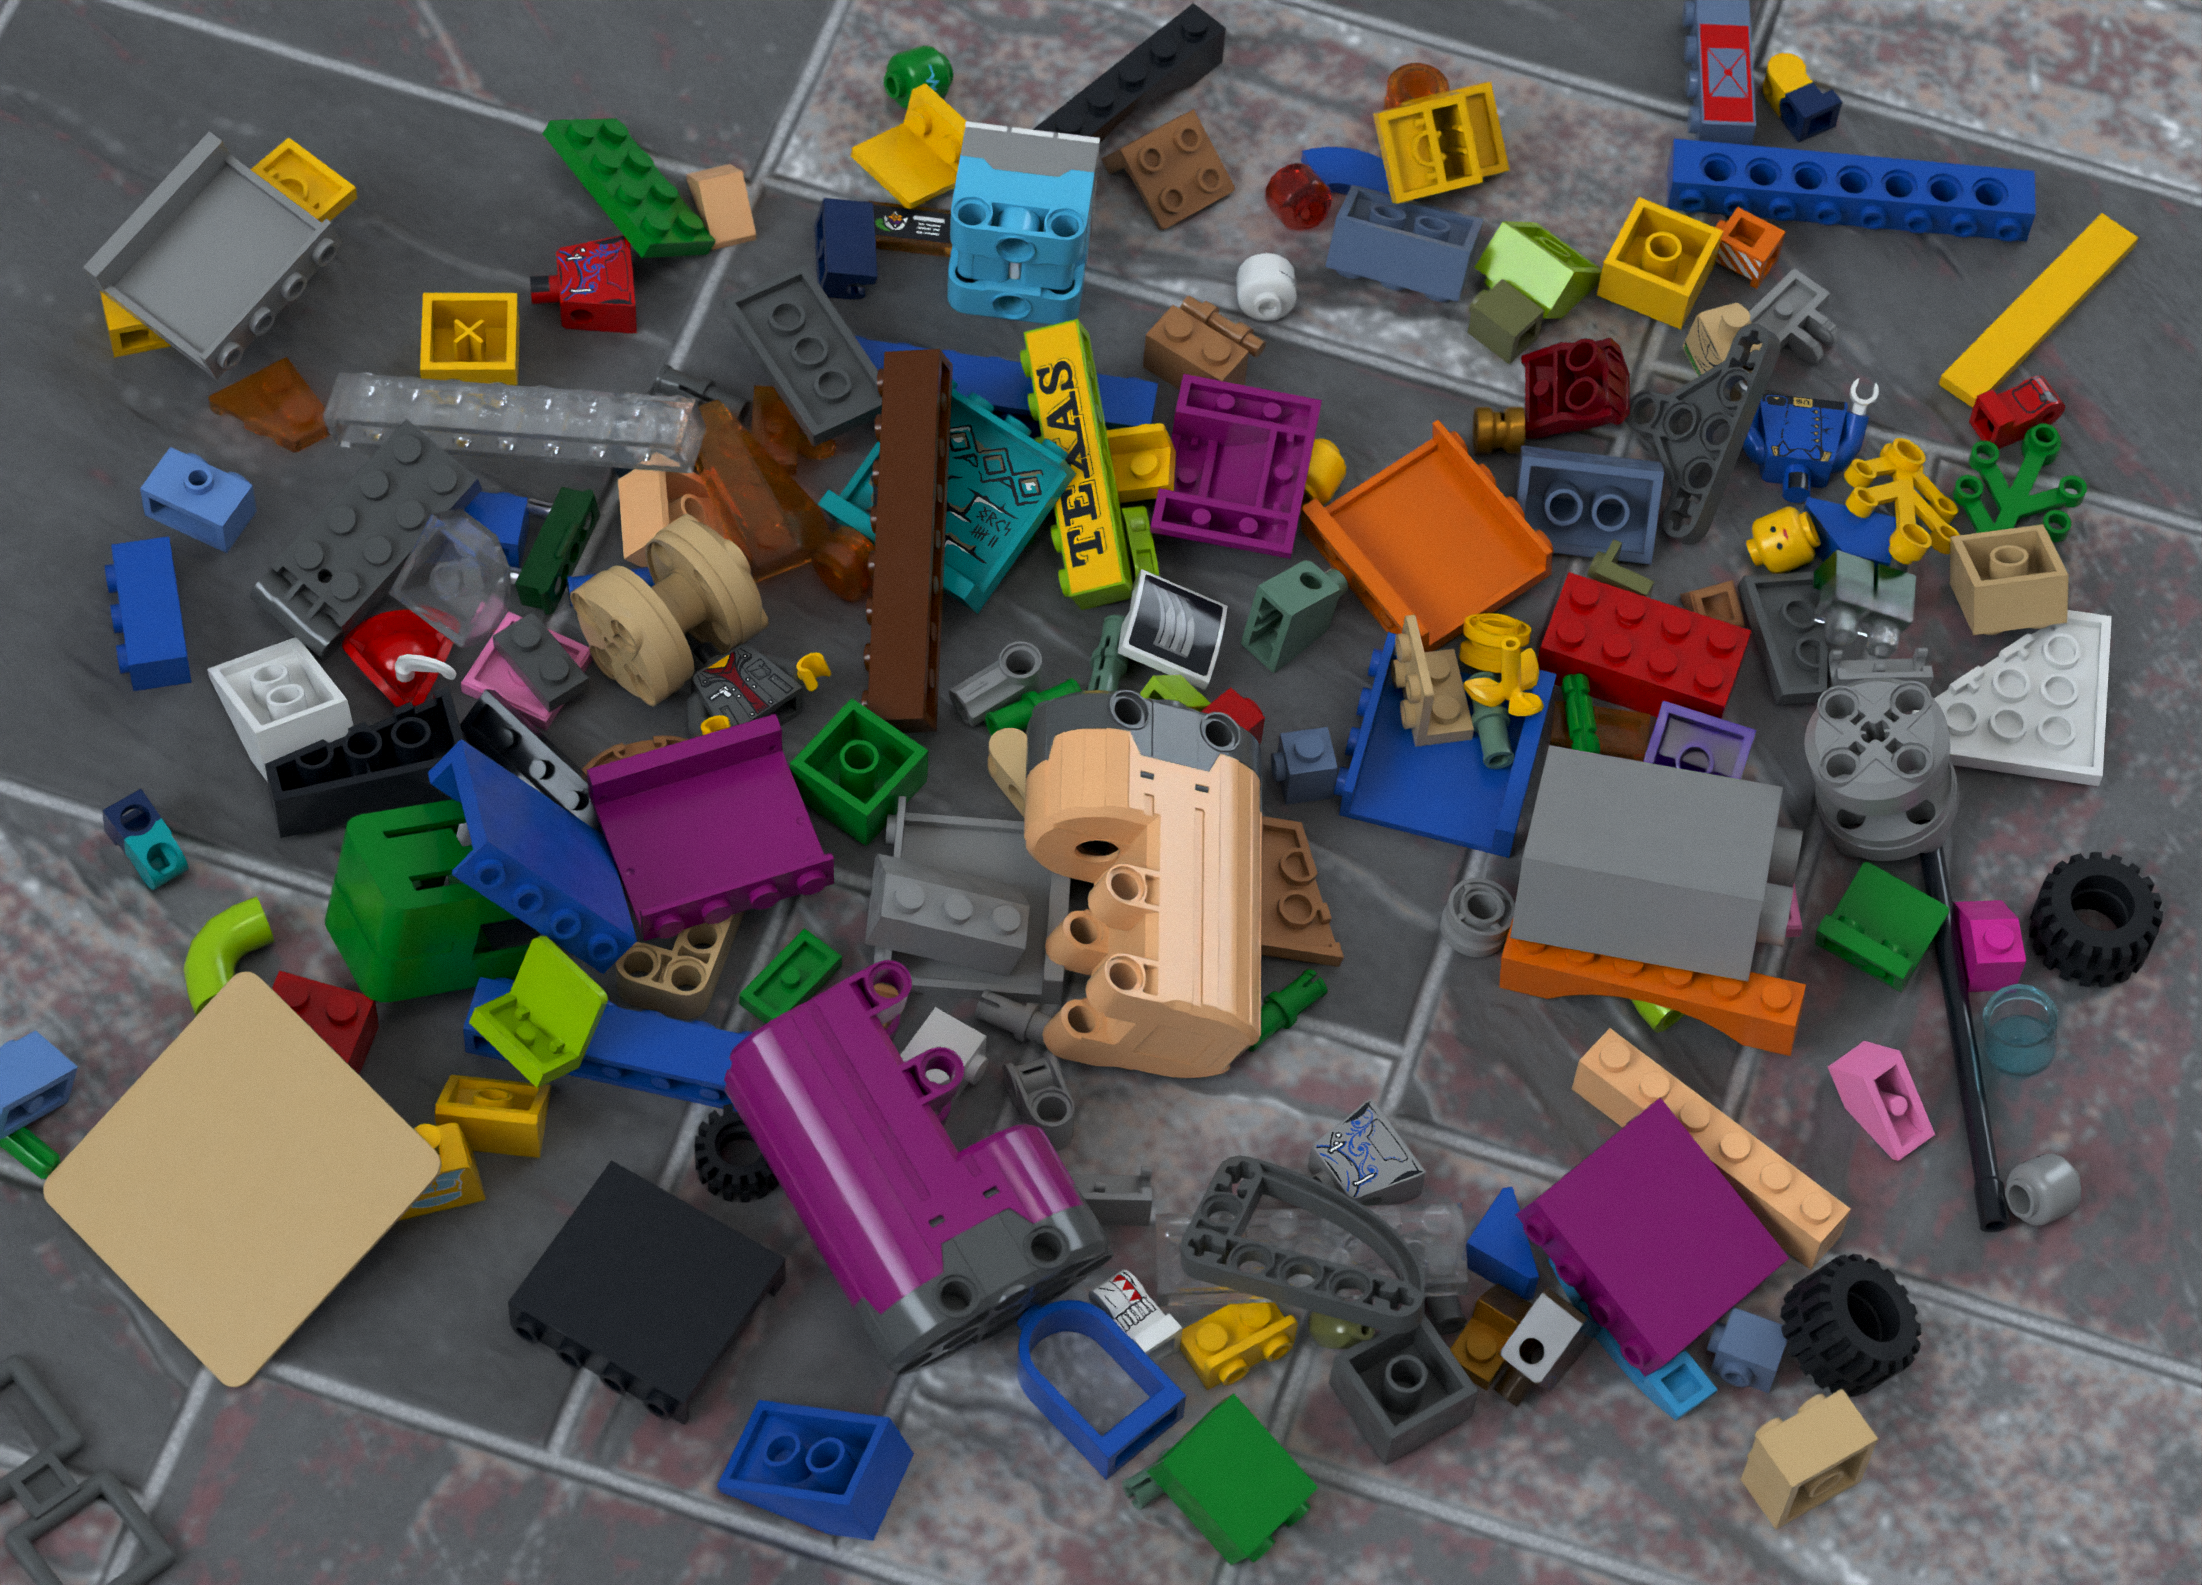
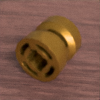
(1498, 429)

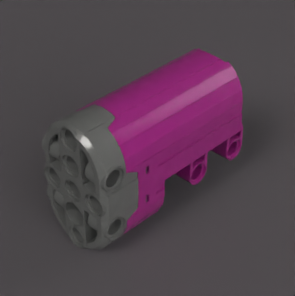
(915, 1233)

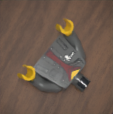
(747, 686)

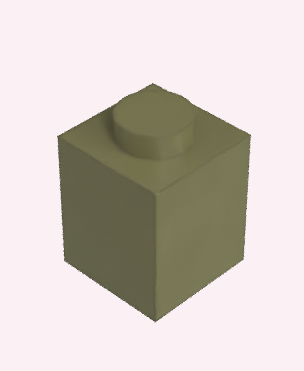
(1504, 320)

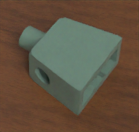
(1291, 612)

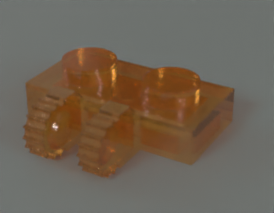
(779, 431)

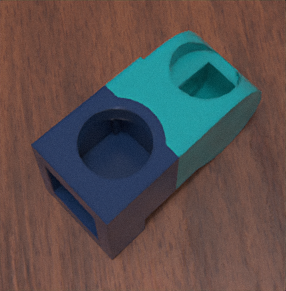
(144, 839)

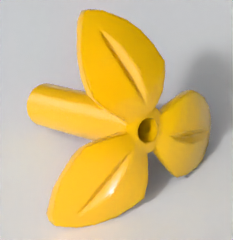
(1518, 674)

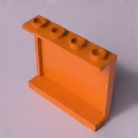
(1430, 541)

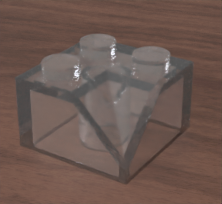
(456, 578)

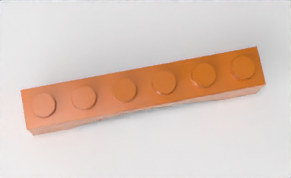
(1752, 1012)

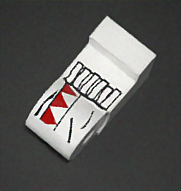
(1137, 1315)

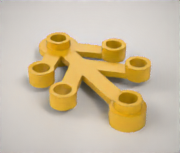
(1904, 463)

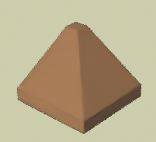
(1715, 601)

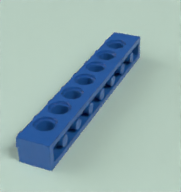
(1851, 190)

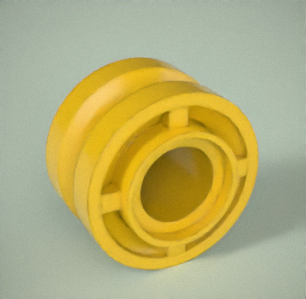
(1485, 638)

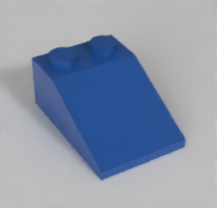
(819, 1467)

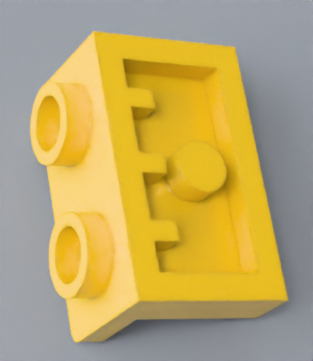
(1142, 461)
(1235, 1339)

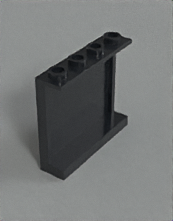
(644, 1291)

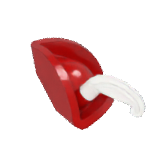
(400, 655)

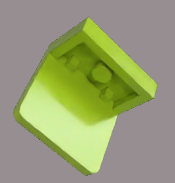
(545, 1016)

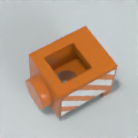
(1749, 246)

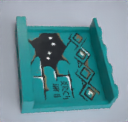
(995, 496)

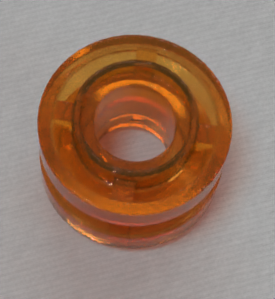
(1413, 82)
(844, 563)

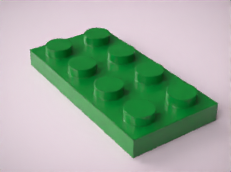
(629, 187)

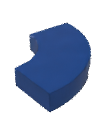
(1347, 167)

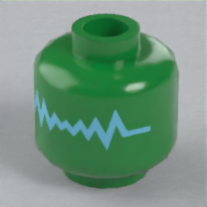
(914, 68)

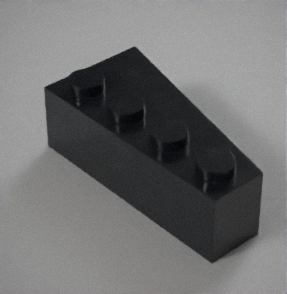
(366, 769)

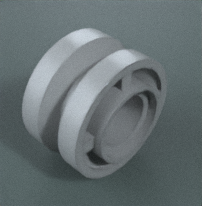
(1483, 934)

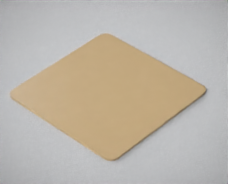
(241, 1178)

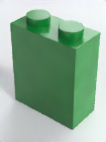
(1234, 1481)

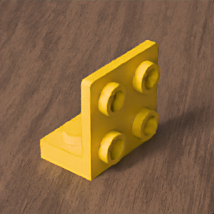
(919, 155)

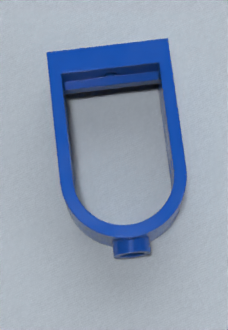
(1137, 1429)

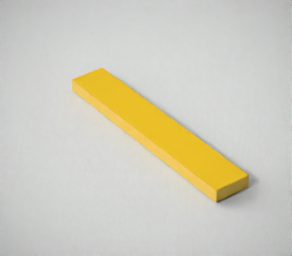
(2039, 310)

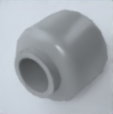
(2043, 1189)

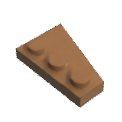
(1291, 906)

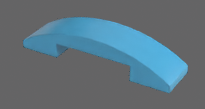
(1673, 1387)

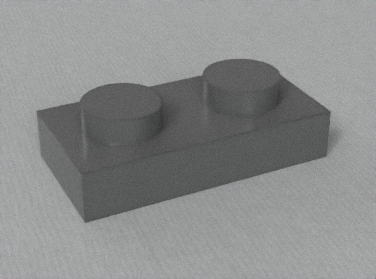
(541, 662)

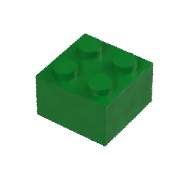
(859, 771)

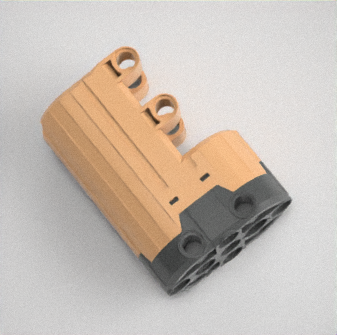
(1170, 832)

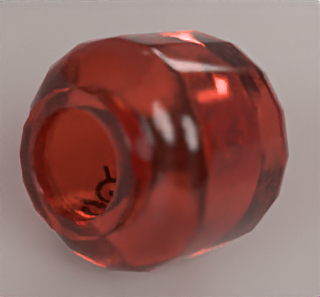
(1298, 197)

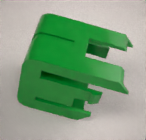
(417, 935)

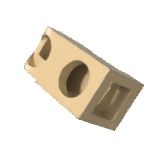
(1008, 764)

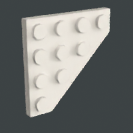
(2036, 704)

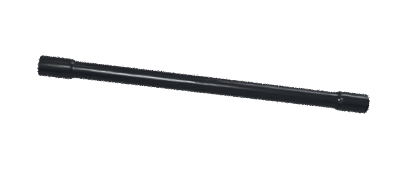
(1988, 1186)

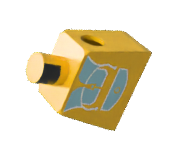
(459, 1176)

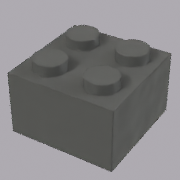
(1403, 1389)

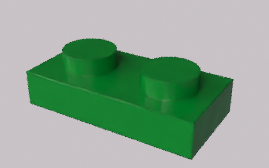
(790, 977)

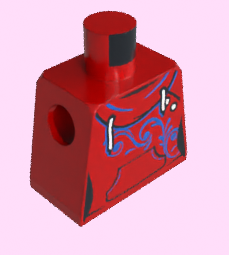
(591, 286)

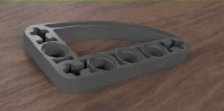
(1281, 1264)

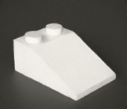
(280, 701)

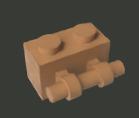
(1199, 344)

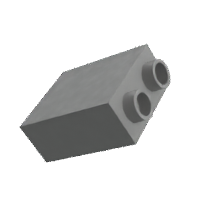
(1655, 864)

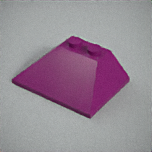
(1238, 466)

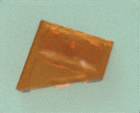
(275, 405)

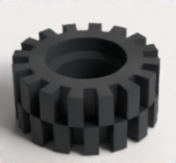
(719, 1173)

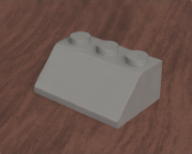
(946, 915)

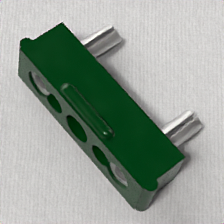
(557, 547)

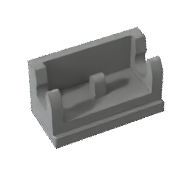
(1848, 671)
(1118, 1197)

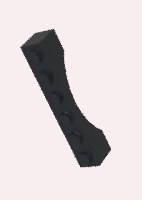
(1166, 61)

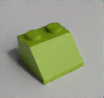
(1538, 267)

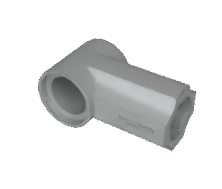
(997, 684)

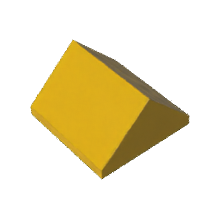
(496, 1113)

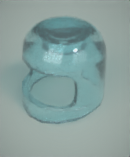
(2020, 1043)

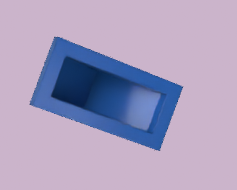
(1502, 1249)

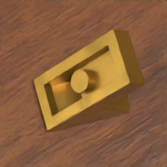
(1492, 1324)

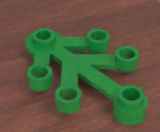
(2016, 502)

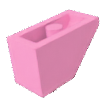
(1882, 1097)

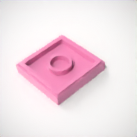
(494, 673)

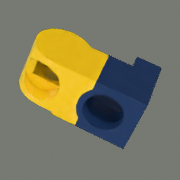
(1797, 98)

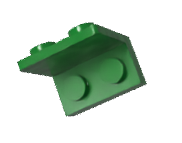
(1882, 926)

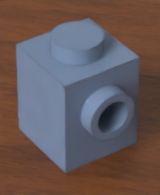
(1305, 765)
(1747, 1350)

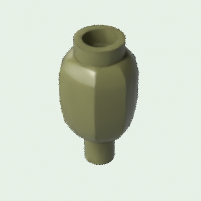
(1337, 1333)

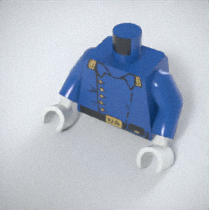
(1805, 439)

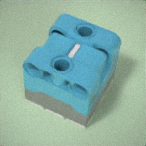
(1021, 223)

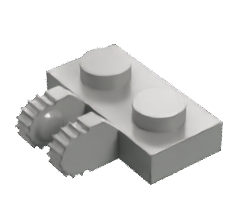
(1789, 308)

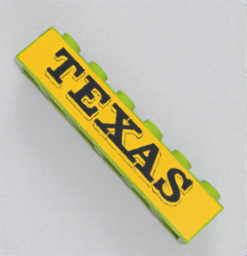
(1089, 509)

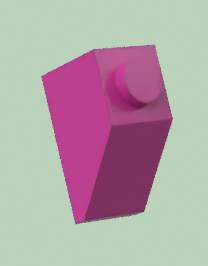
(1989, 944)

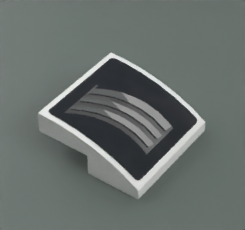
(1172, 629)

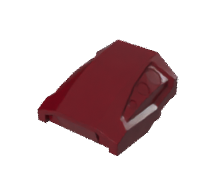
(1575, 387)

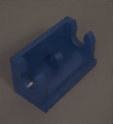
(845, 247)

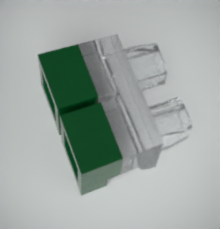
(1864, 602)

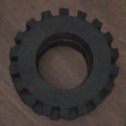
(2101, 887)
(1850, 1325)

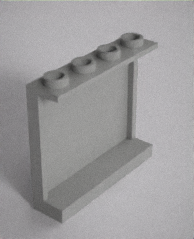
(212, 257)
(994, 852)

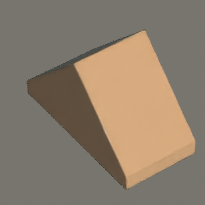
(723, 204)

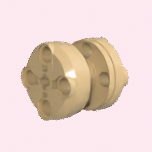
(641, 629)

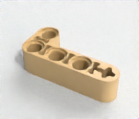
(676, 968)

